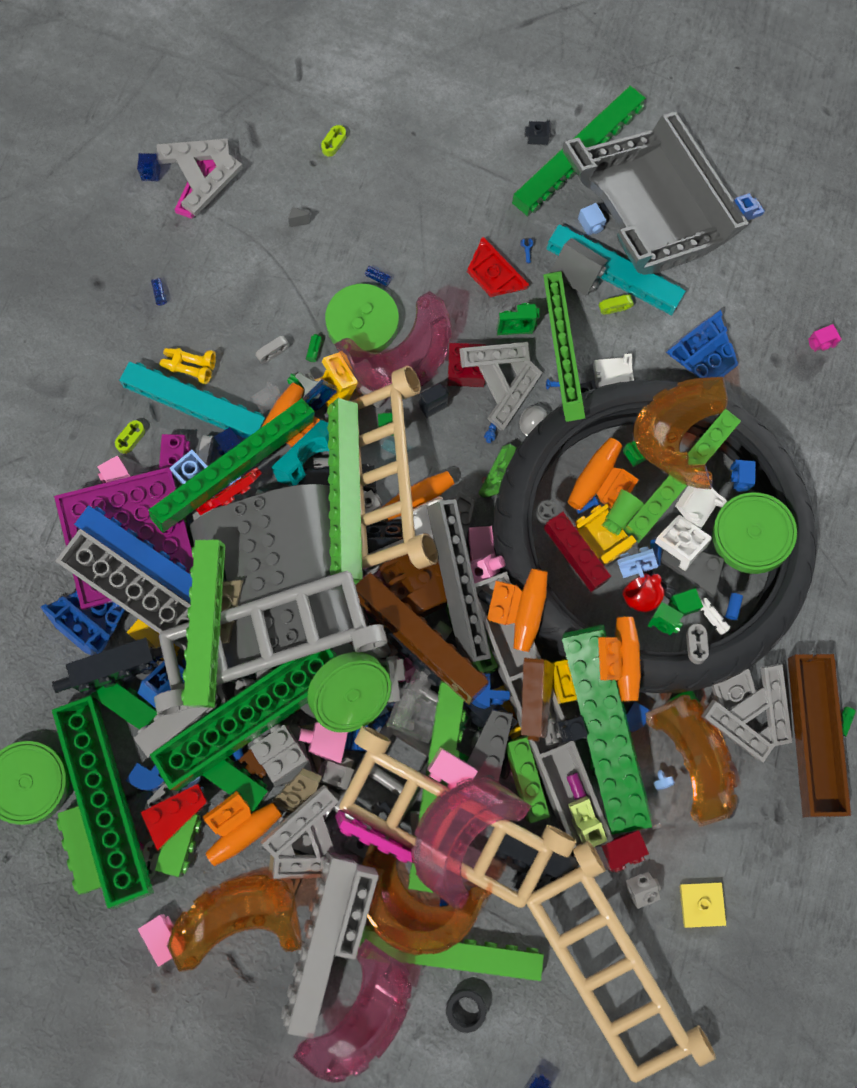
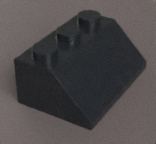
(383, 534)

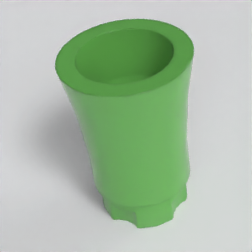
(622, 512)

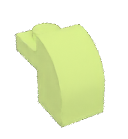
(586, 823)

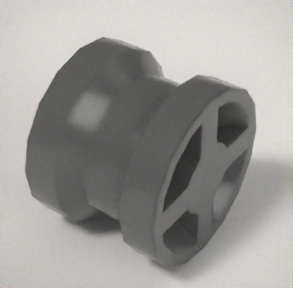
(546, 507)

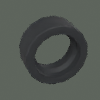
(477, 1023)

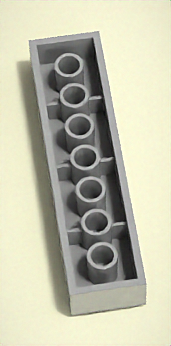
(124, 584)
(318, 945)

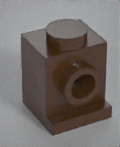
(252, 764)

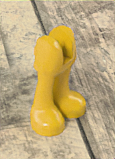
(178, 356)

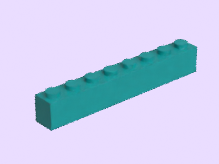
(622, 273)
(190, 400)

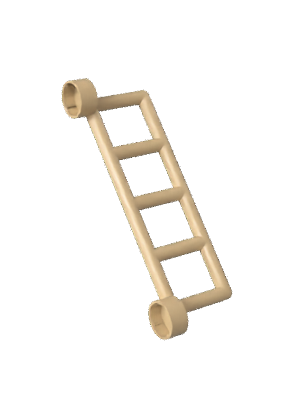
(420, 548)
(550, 840)
(689, 1042)

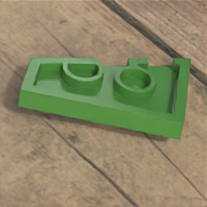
(493, 480)

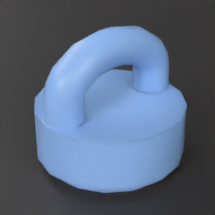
(663, 782)

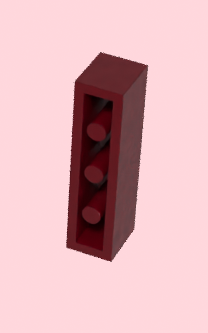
(577, 552)

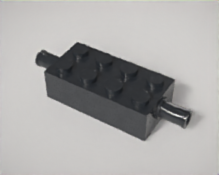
(110, 667)

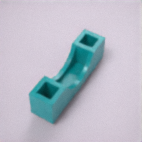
(290, 466)

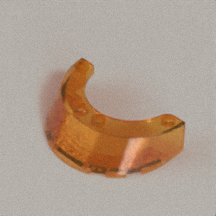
(667, 419)
(703, 755)
(233, 908)
(410, 923)

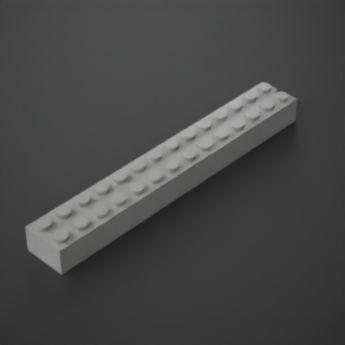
(553, 760)

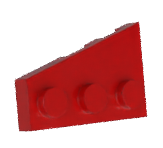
(172, 814)

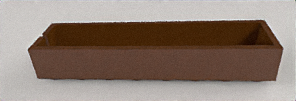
(818, 736)

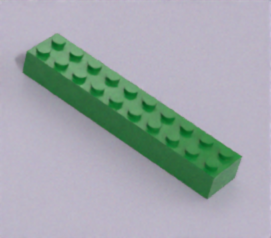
(238, 721)
(607, 734)
(102, 803)

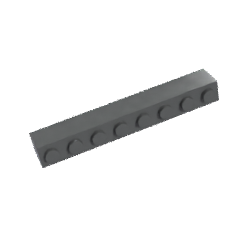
(458, 580)

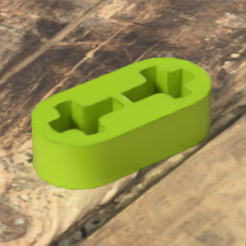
(335, 141)
(615, 304)
(128, 436)

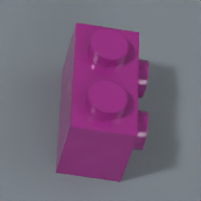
(172, 449)

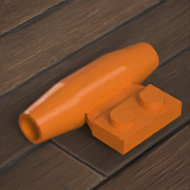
(287, 399)
(601, 478)
(426, 490)
(521, 607)
(621, 658)
(237, 826)

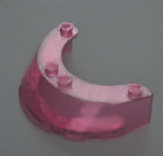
(421, 349)
(452, 825)
(367, 1026)

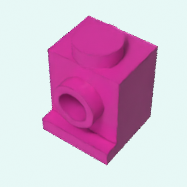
(824, 338)

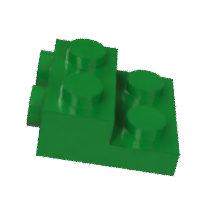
(518, 322)

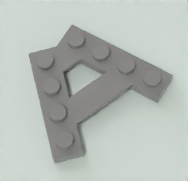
(203, 187)
(507, 397)
(769, 698)
(305, 818)

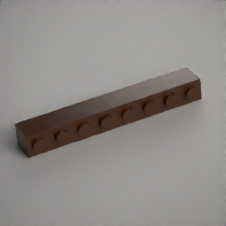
(421, 639)

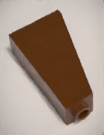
(536, 697)

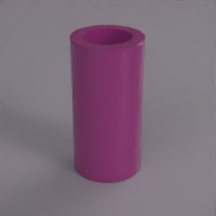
(576, 786)

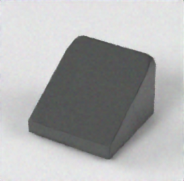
(298, 217)

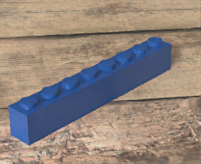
(135, 551)

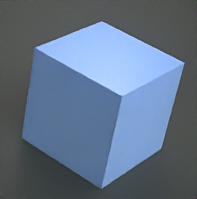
(187, 467)

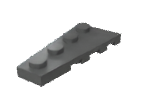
(491, 745)

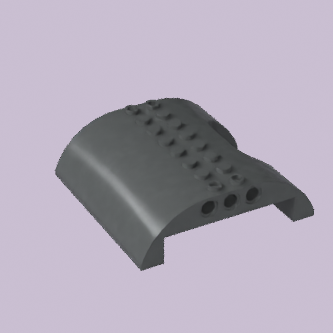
(659, 194)
(275, 546)

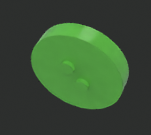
(363, 315)
(754, 533)
(349, 692)
(31, 782)

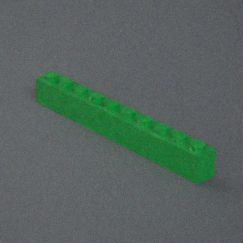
(558, 169)
(231, 465)
(224, 774)

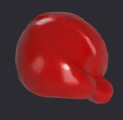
(644, 593)

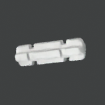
(714, 617)

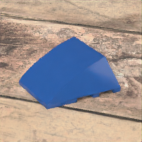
(705, 349)
(86, 628)

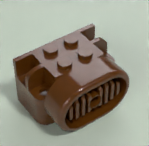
(417, 587)

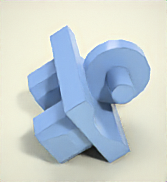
(637, 563)

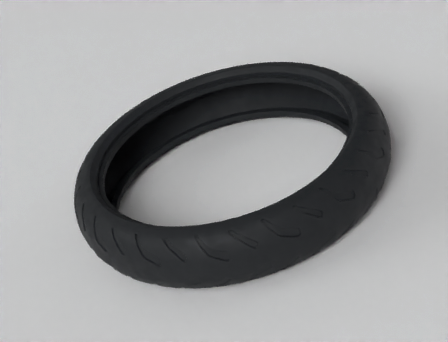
(774, 475)

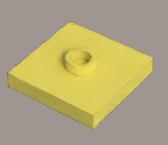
(702, 905)

